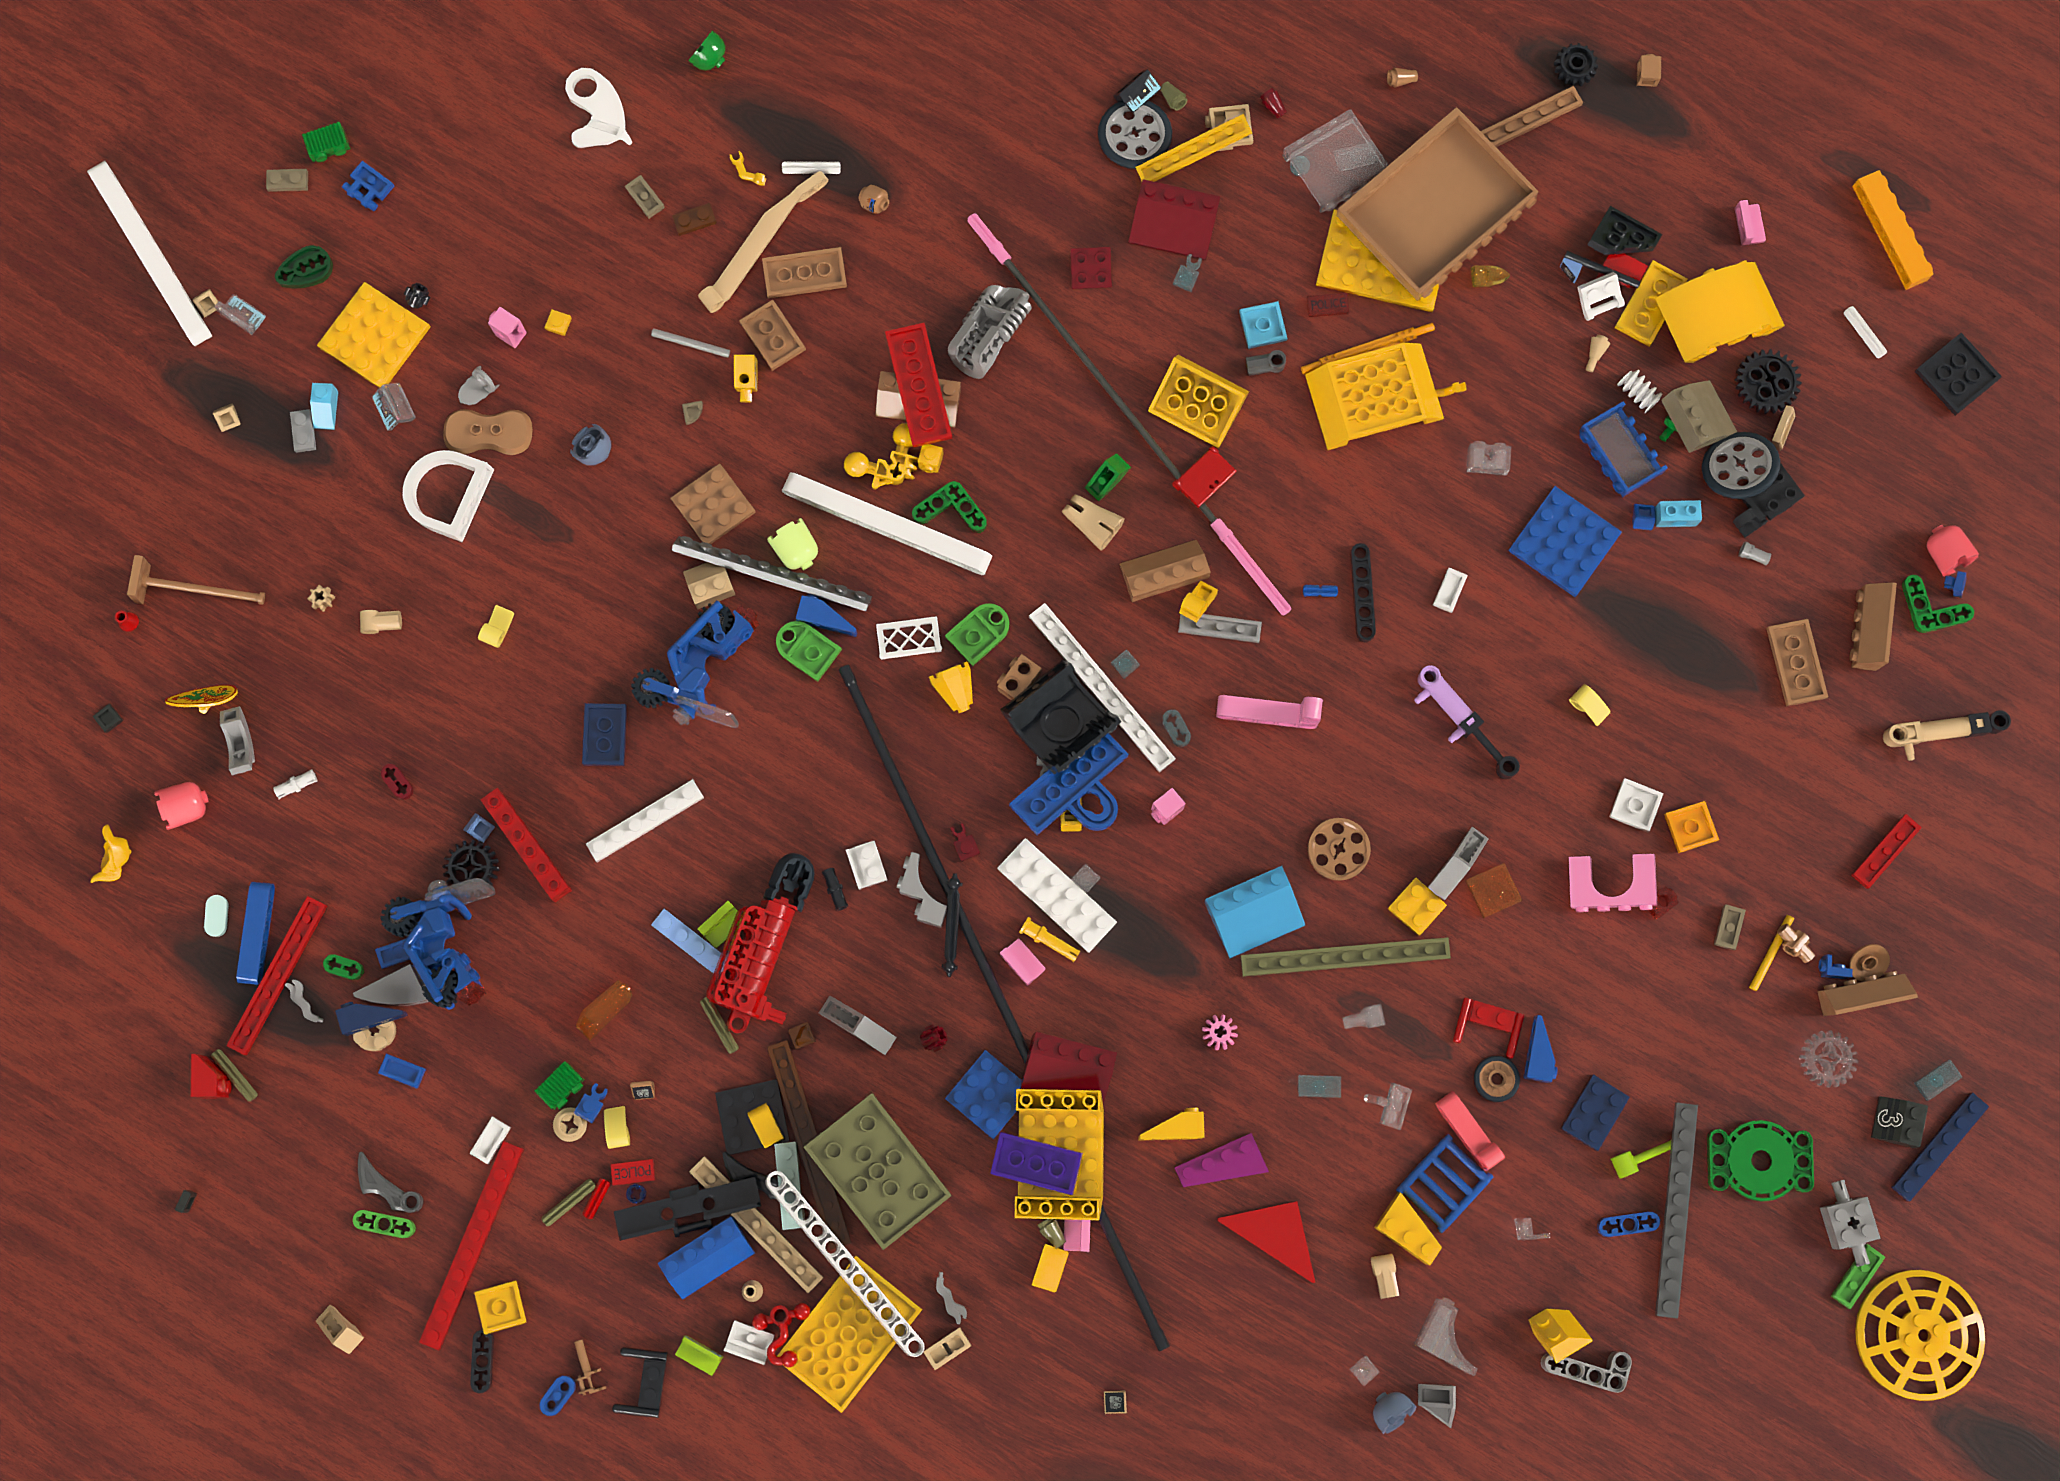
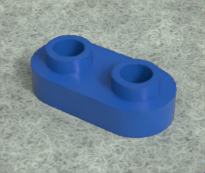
(558, 1395)

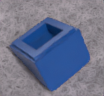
(1643, 517)

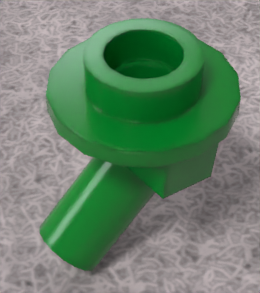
(1669, 430)

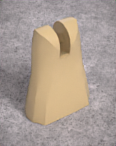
(1093, 521)

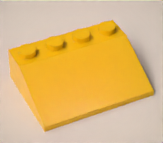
(1198, 401)

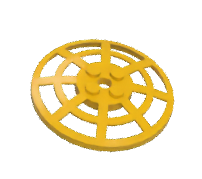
(1907, 1335)

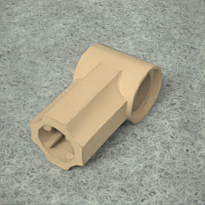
(374, 621)
(1384, 1270)

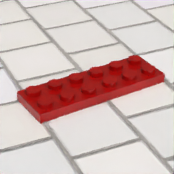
(918, 385)

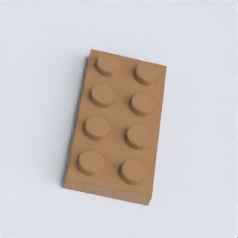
(804, 272)
(1797, 662)

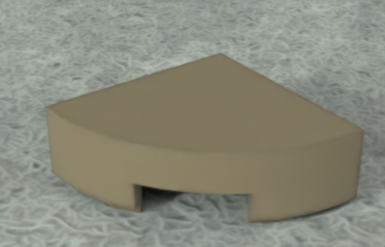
(692, 411)

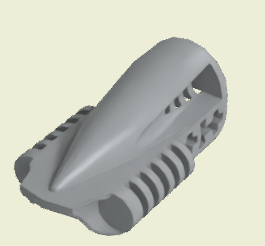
(990, 323)

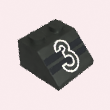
(1899, 1122)

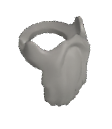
(476, 387)

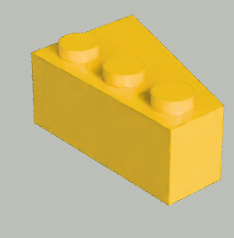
(1407, 1230)

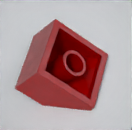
(208, 1079)

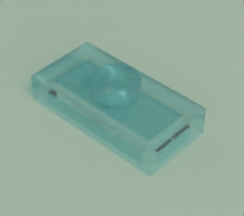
(1938, 1080)
(1319, 1086)

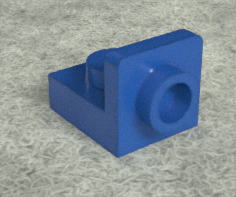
(1838, 971)

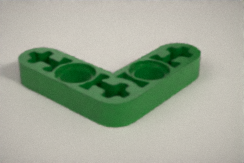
(944, 494)
(1926, 612)

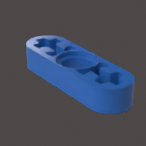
(1642, 1216)

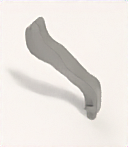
(296, 995)
(953, 1308)

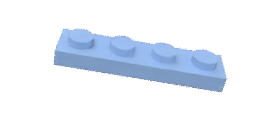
(687, 940)

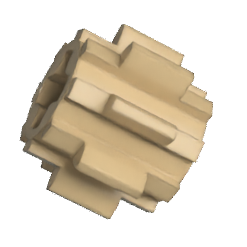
(324, 592)

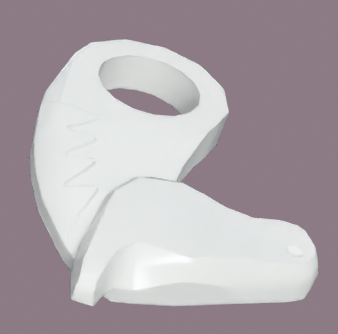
(605, 105)

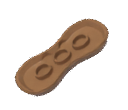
(503, 432)

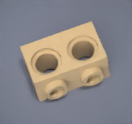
(947, 1348)

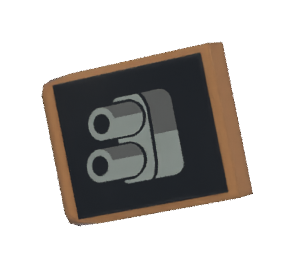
(643, 1090)

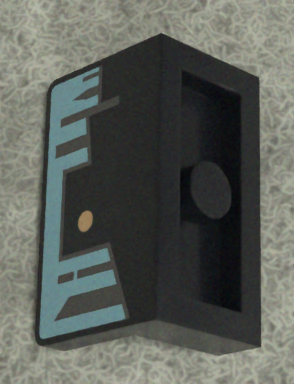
(1138, 90)

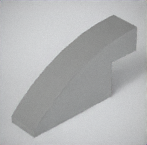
(396, 989)

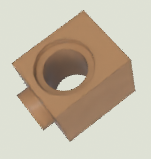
(1649, 70)

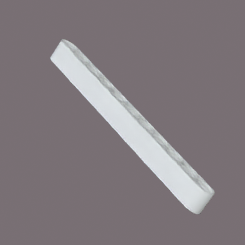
(149, 253)
(887, 523)
(854, 1268)

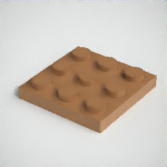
(713, 505)

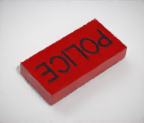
(633, 1172)

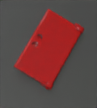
(1199, 480)

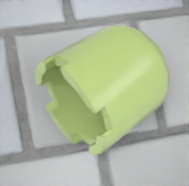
(795, 545)

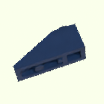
(359, 1017)

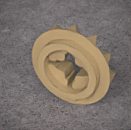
(561, 1129)

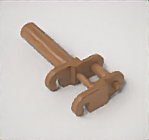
(585, 1369)

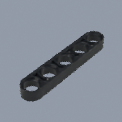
(1359, 602)

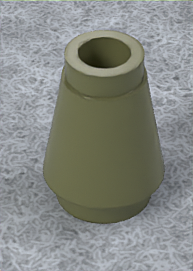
(1174, 97)
(1051, 1231)

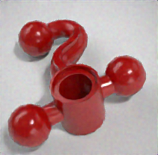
(761, 1321)

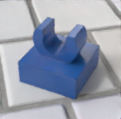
(1956, 584)

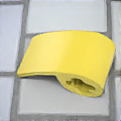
(498, 625)
(1588, 701)
(615, 1127)

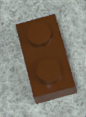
(694, 219)

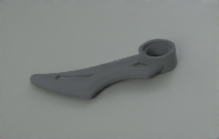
(373, 1182)

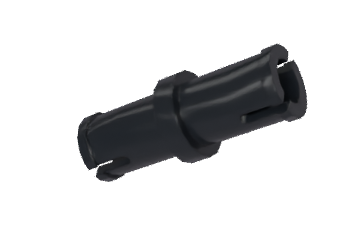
(835, 889)

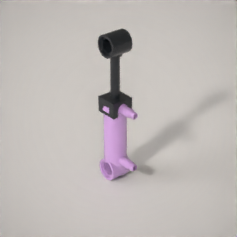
(1466, 720)

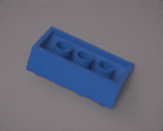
(706, 1258)

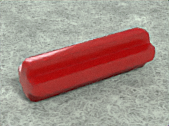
(596, 1198)

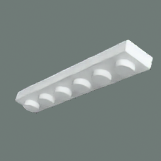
(644, 820)

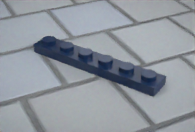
(1940, 1147)

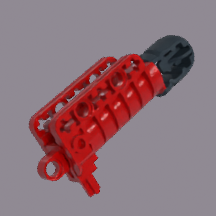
(760, 947)

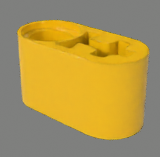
(765, 1125)

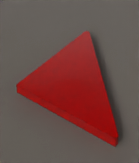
(1276, 1232)

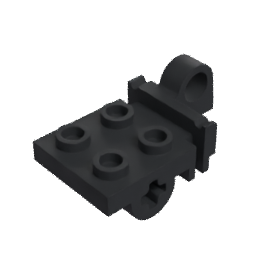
(1769, 504)

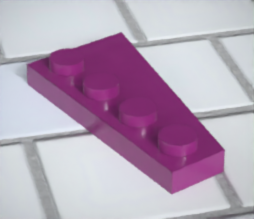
(1227, 1162)

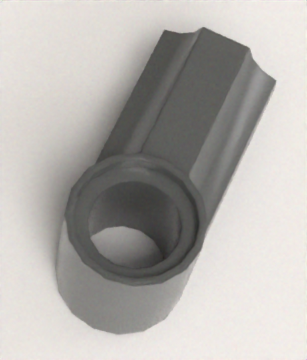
(1263, 363)

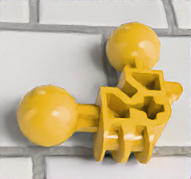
(857, 464)

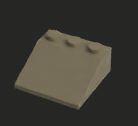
(1698, 415)

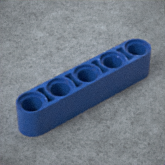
(255, 933)

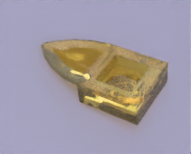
(1488, 276)

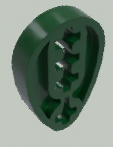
(311, 277)

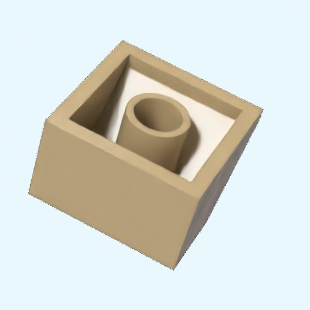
(708, 584)

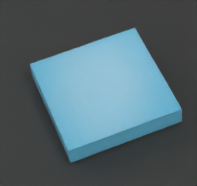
(1263, 325)

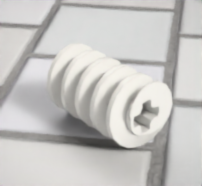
(1640, 389)

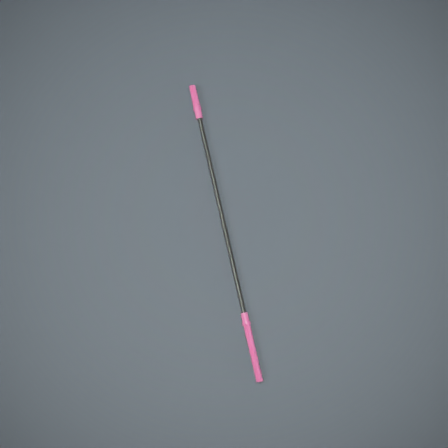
(1218, 526)

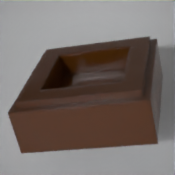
(801, 1035)

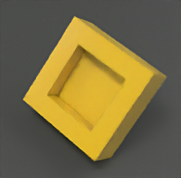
(558, 322)

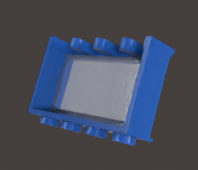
(1621, 450)

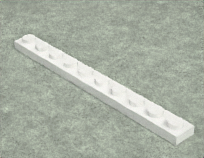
(1102, 687)

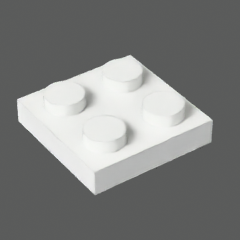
(1636, 805)

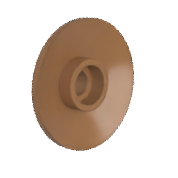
(1869, 961)

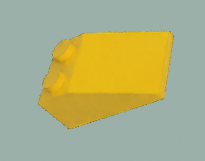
(1182, 1126)

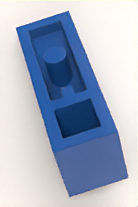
(820, 615)
(1540, 1057)

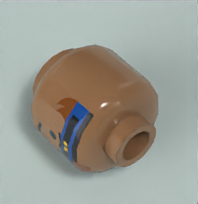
(874, 199)

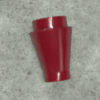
(1273, 102)

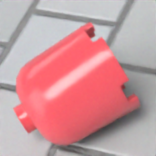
(1950, 549)
(181, 804)

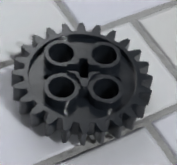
(1784, 374)

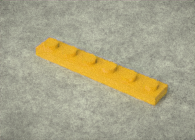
(1195, 149)

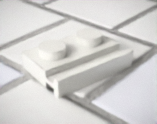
(866, 865)
(749, 1342)

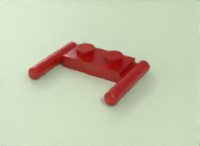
(1491, 1017)

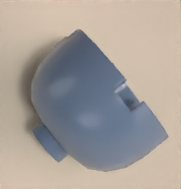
(591, 445)
(1391, 1411)

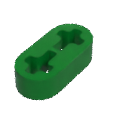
(341, 971)

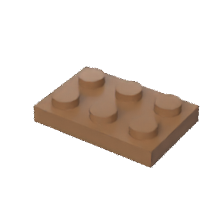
(772, 335)

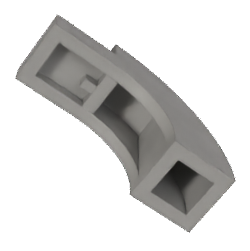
(238, 740)

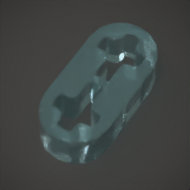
(1172, 730)

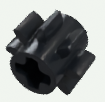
(416, 295)

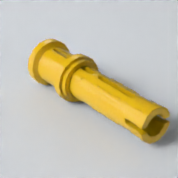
(1040, 934)

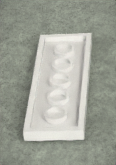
(1057, 895)

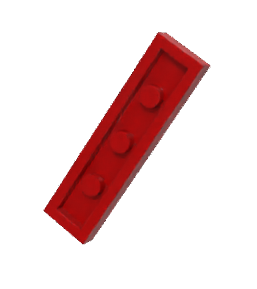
(1886, 851)

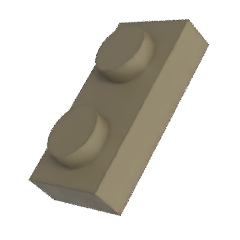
(287, 180)
(644, 196)
(1729, 927)

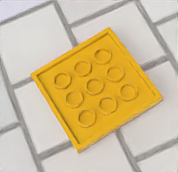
(373, 335)

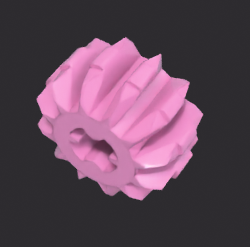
(1222, 1040)

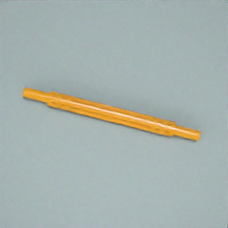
(1390, 340)

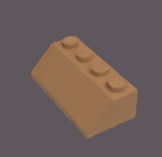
(890, 404)
(1165, 570)
(1873, 626)
(1866, 994)

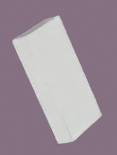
(1450, 590)
(490, 1140)

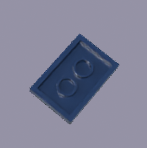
(604, 734)
(1595, 1112)

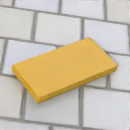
(1642, 314)

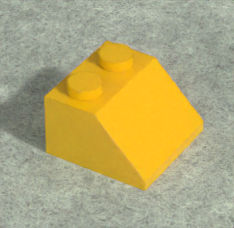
(1559, 1333)

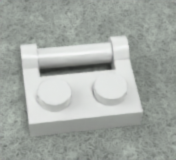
(1597, 291)

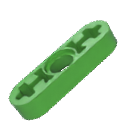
(397, 1232)

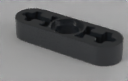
(486, 1377)

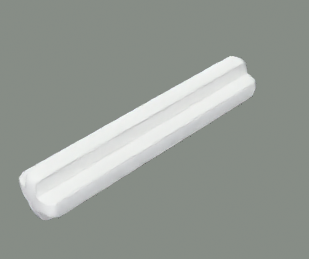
(811, 167)
(1865, 332)

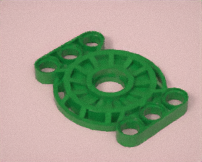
(1738, 1164)

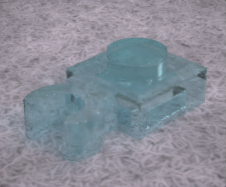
(1187, 275)

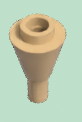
(1597, 348)

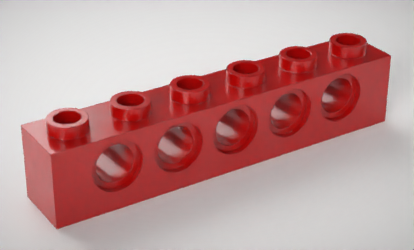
(526, 845)

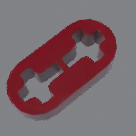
(400, 779)

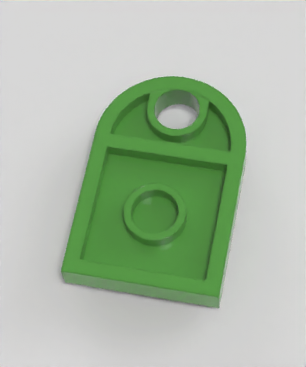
(978, 633)
(808, 649)

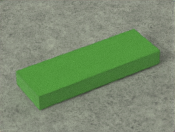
(1857, 1278)

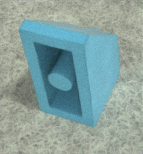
(323, 405)

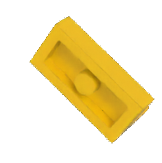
(1050, 1268)

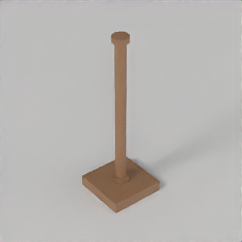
(140, 580)

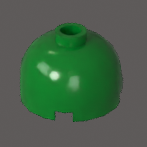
(709, 53)

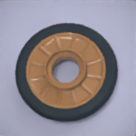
(1506, 1069)

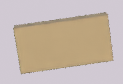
(1783, 427)

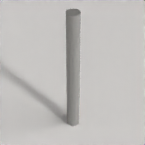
(690, 343)

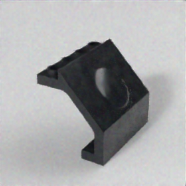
(1058, 718)

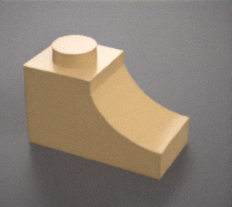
(339, 1329)

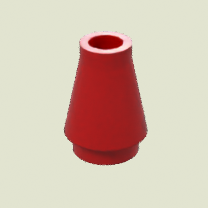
(127, 620)

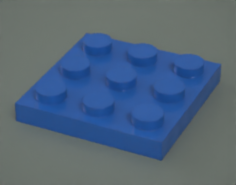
(986, 1094)

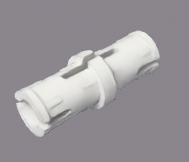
(295, 784)

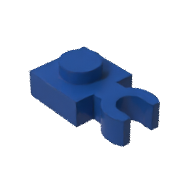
(590, 1105)

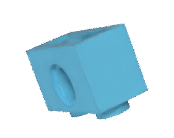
(1678, 513)

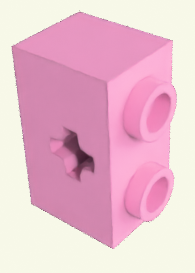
(507, 327)
(1167, 807)

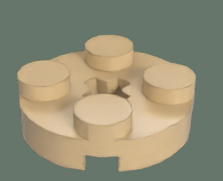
(379, 1040)

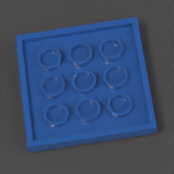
(1565, 541)

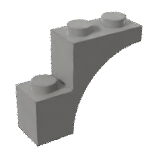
(930, 910)

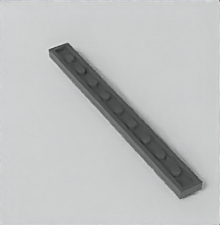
(778, 575)
(1676, 1210)

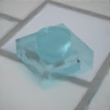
(1125, 664)

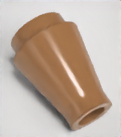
(1399, 77)

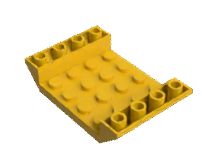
(1373, 393)
(1072, 1122)

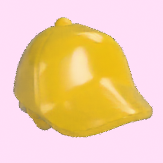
(115, 856)

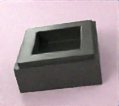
(108, 718)
(185, 1201)

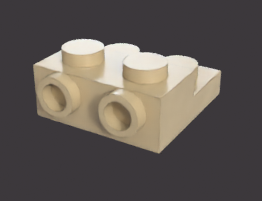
(1220, 115)

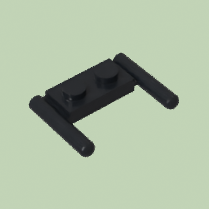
(651, 1383)

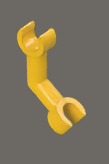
(757, 178)
(1455, 388)

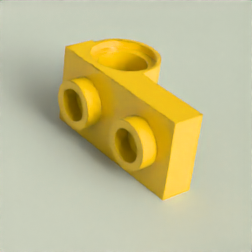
(1198, 601)

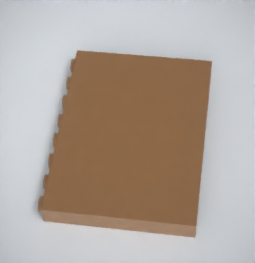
(1437, 204)

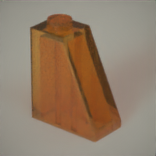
(603, 1009)

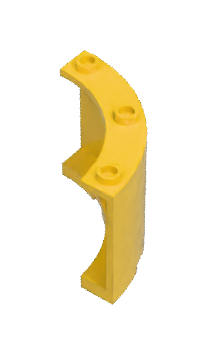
(1719, 310)

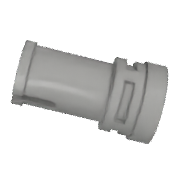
(1750, 552)

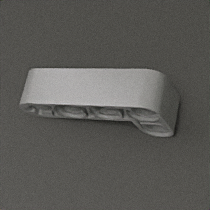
(1584, 1370)

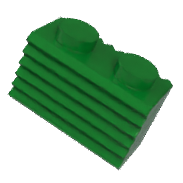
(326, 142)
(560, 1085)

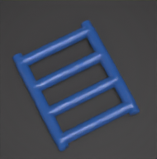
(1471, 1193)

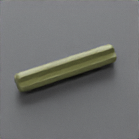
(719, 1025)
(234, 1075)
(568, 1202)

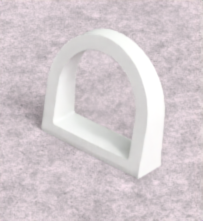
(471, 498)

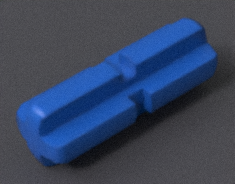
(1324, 591)

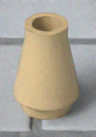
(758, 1291)

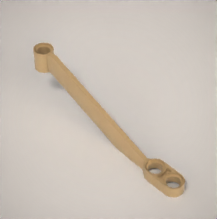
(716, 295)

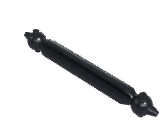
(952, 925)

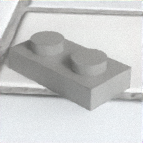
(303, 431)

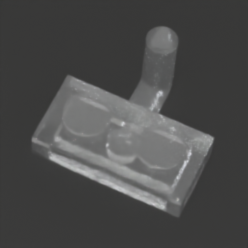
(1394, 1105)

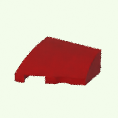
(1625, 265)

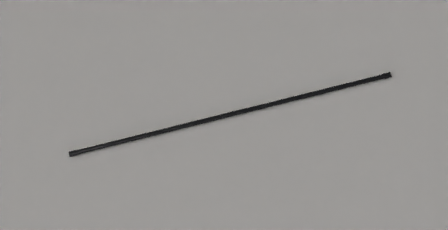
(851, 683)

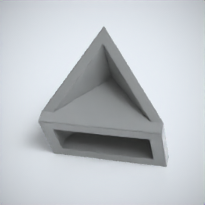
(1438, 1400)

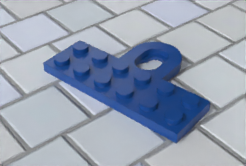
(1056, 793)

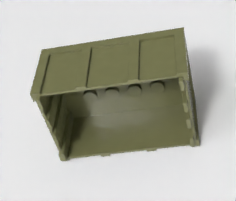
(877, 1171)

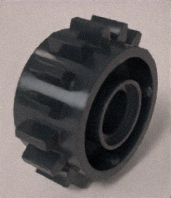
(1576, 54)

